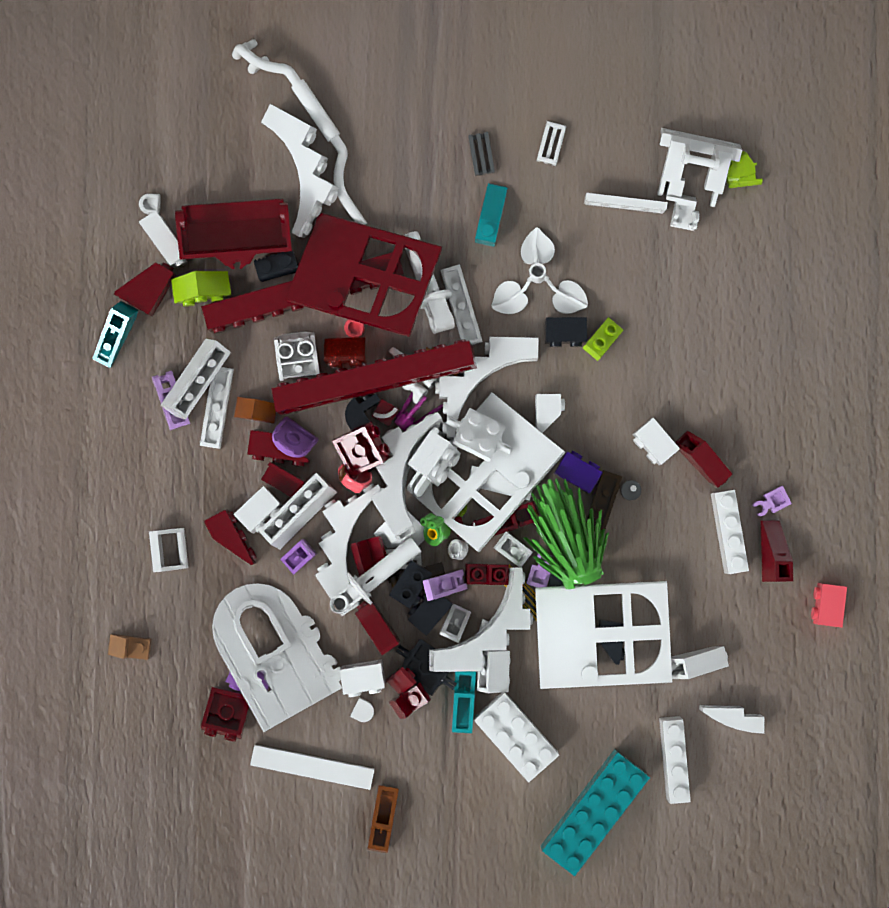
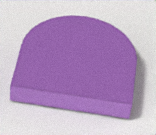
(293, 438)

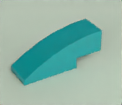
(463, 702)

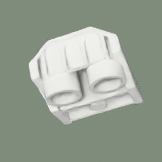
(296, 355)

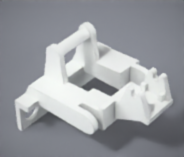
(678, 154)

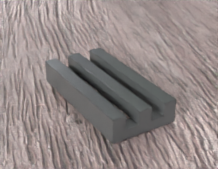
(478, 137)

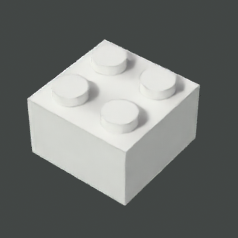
(362, 677)

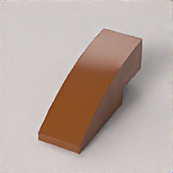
(383, 819)

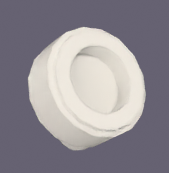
(458, 549)

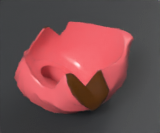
(357, 482)

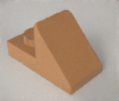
(129, 647)

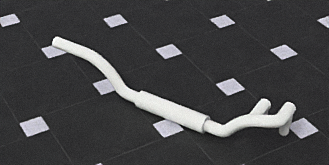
(314, 109)

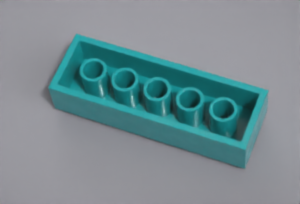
(594, 812)

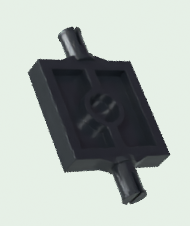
(418, 662)

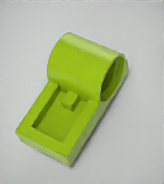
(603, 339)

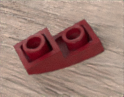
(487, 574)
(401, 680)

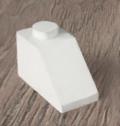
(547, 410)

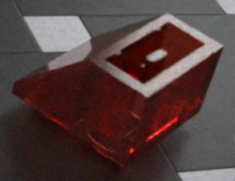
(345, 351)

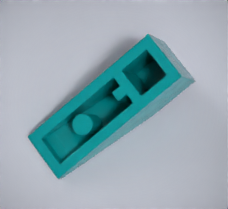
(491, 215)
(115, 333)

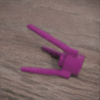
(406, 419)

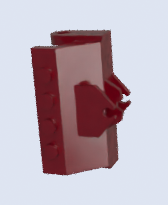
(233, 230)

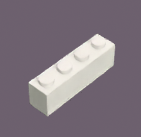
(195, 378)
(297, 511)
(729, 532)
(674, 760)

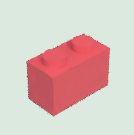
(829, 605)

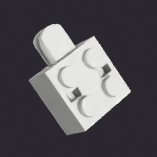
(432, 463)

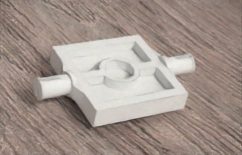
(479, 434)

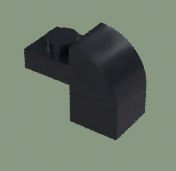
(355, 412)

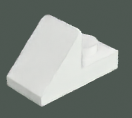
(513, 549)

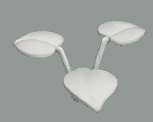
(536, 250)

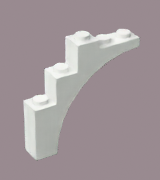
(310, 164)
(502, 353)
(394, 472)
(335, 545)
(494, 636)

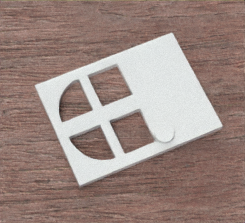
(524, 467)
(569, 635)

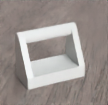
(157, 550)

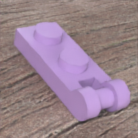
(173, 422)
(444, 585)

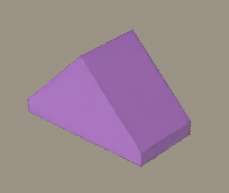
(298, 556)

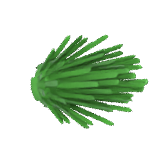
(567, 537)

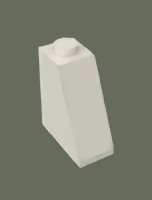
(163, 238)
(698, 662)

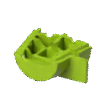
(742, 172)

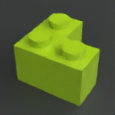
(200, 286)

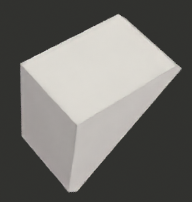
(455, 623)

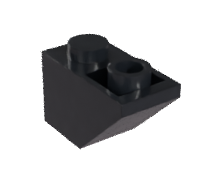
(613, 649)

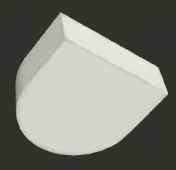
(149, 203)
(362, 711)

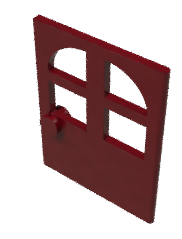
(334, 261)

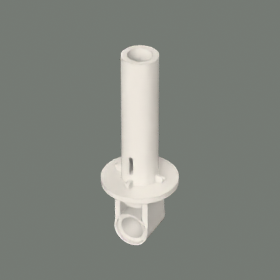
(435, 300)
(381, 571)

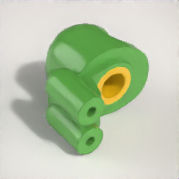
(435, 529)

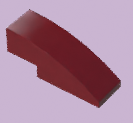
(518, 519)

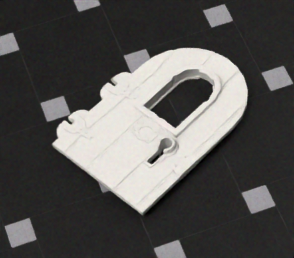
(294, 671)

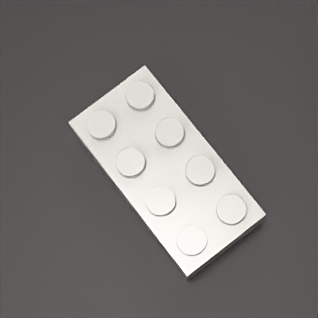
(516, 736)

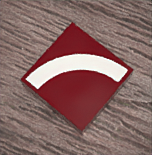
(385, 412)

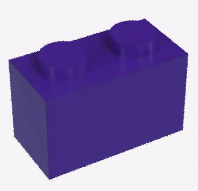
(578, 472)

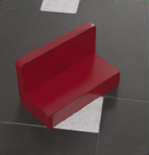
(282, 480)
(368, 553)

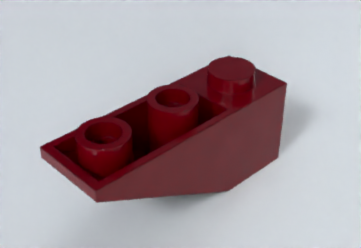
(262, 446)
(225, 532)
(776, 557)

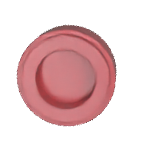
(354, 329)

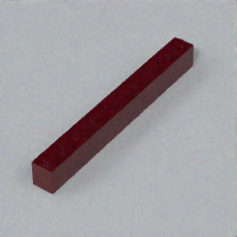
(272, 301)
(374, 378)

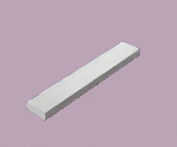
(312, 766)

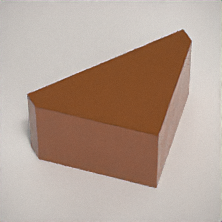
(255, 410)

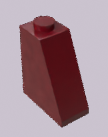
(147, 288)
(703, 459)
(377, 627)

